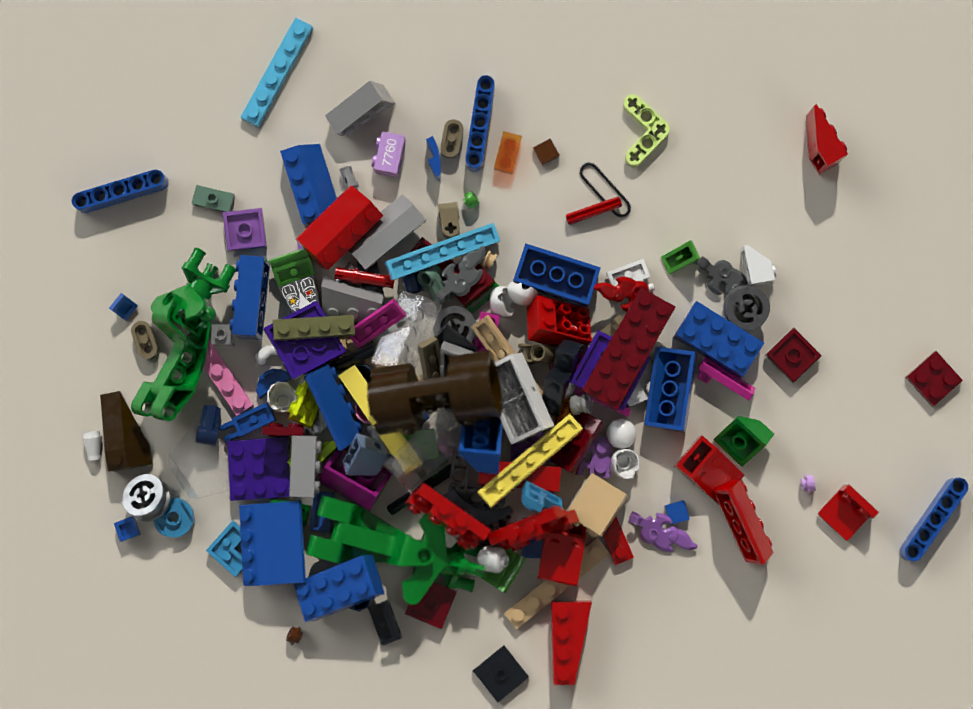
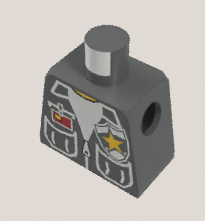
(301, 293)

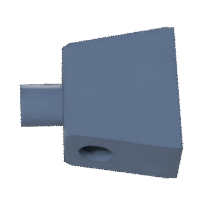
(365, 456)

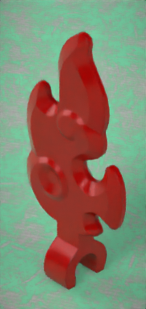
(626, 288)

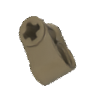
(449, 218)
(533, 353)

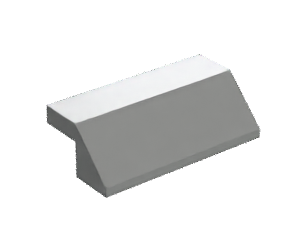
(397, 223)

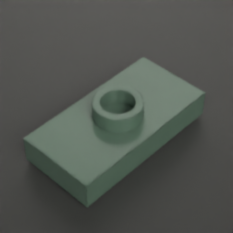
(213, 199)

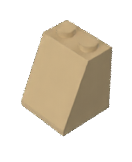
(597, 505)

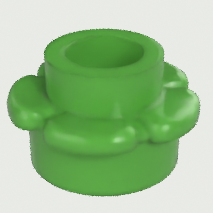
(471, 200)

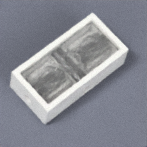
(522, 404)

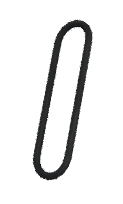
(610, 183)

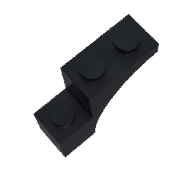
(557, 381)
(484, 516)

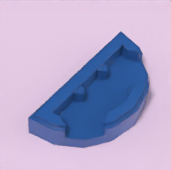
(269, 378)

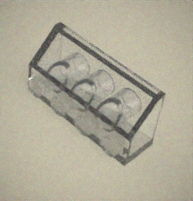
(400, 341)
(425, 451)

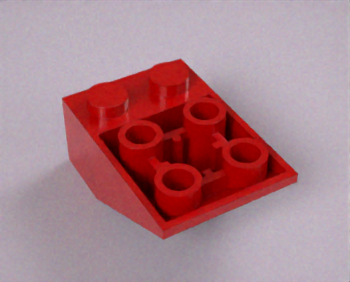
(823, 144)
(554, 320)
(707, 467)
(562, 555)

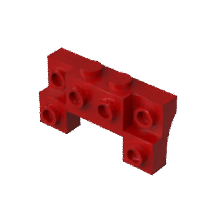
(443, 512)
(533, 527)

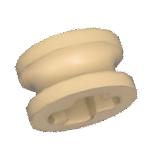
(489, 260)

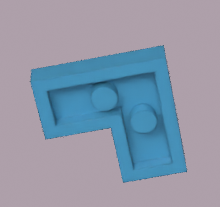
(537, 498)
(224, 549)

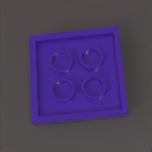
(306, 354)
(591, 359)
(258, 468)

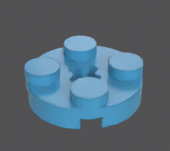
(185, 519)

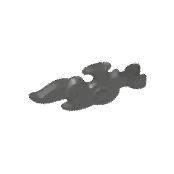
(723, 273)
(460, 283)

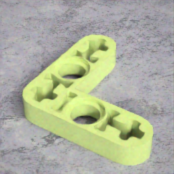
(650, 127)

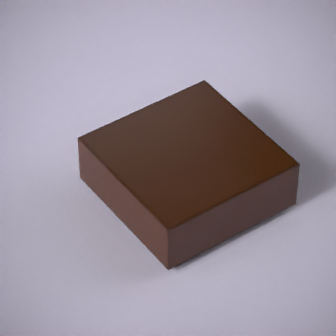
(546, 151)

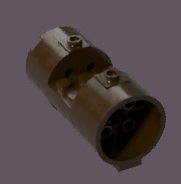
(469, 389)

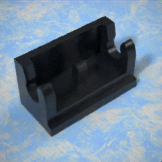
(385, 622)

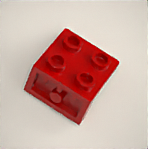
(847, 511)

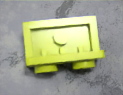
(305, 406)

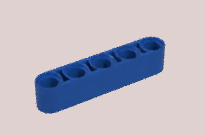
(480, 114)
(110, 190)
(942, 516)

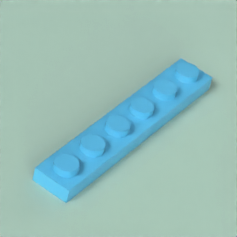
(276, 72)
(442, 251)

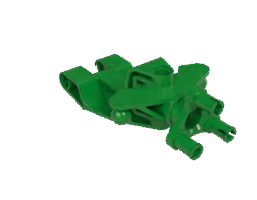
(179, 375)
(363, 533)

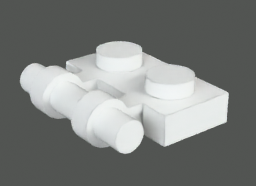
(636, 270)

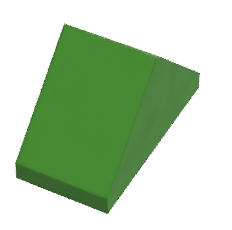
(680, 257)

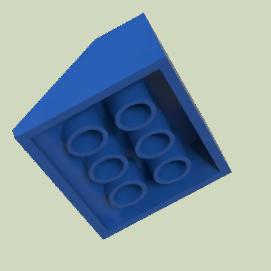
(272, 543)

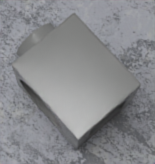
(222, 336)

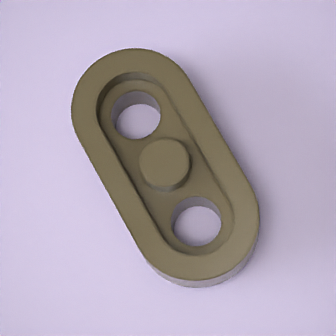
(451, 140)
(144, 341)

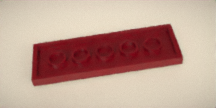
(628, 349)

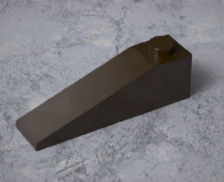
(123, 437)

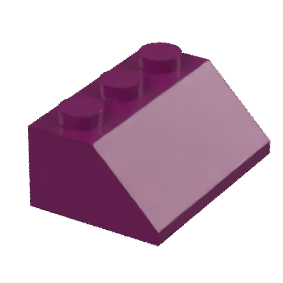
(358, 488)

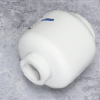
(493, 558)

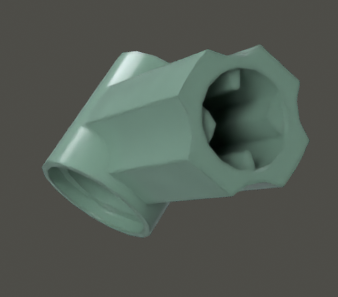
(431, 279)

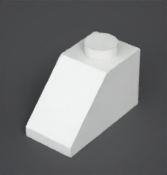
(757, 267)

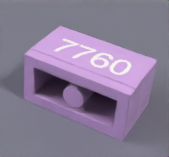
(389, 154)

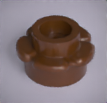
(294, 635)

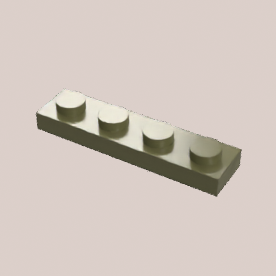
(313, 327)

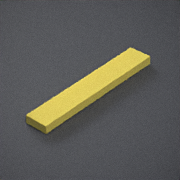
(357, 388)
(530, 461)

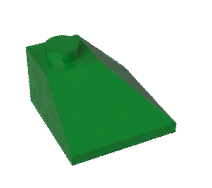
(744, 438)

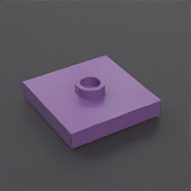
(244, 229)

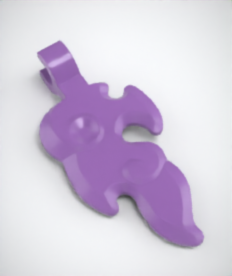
(662, 539)

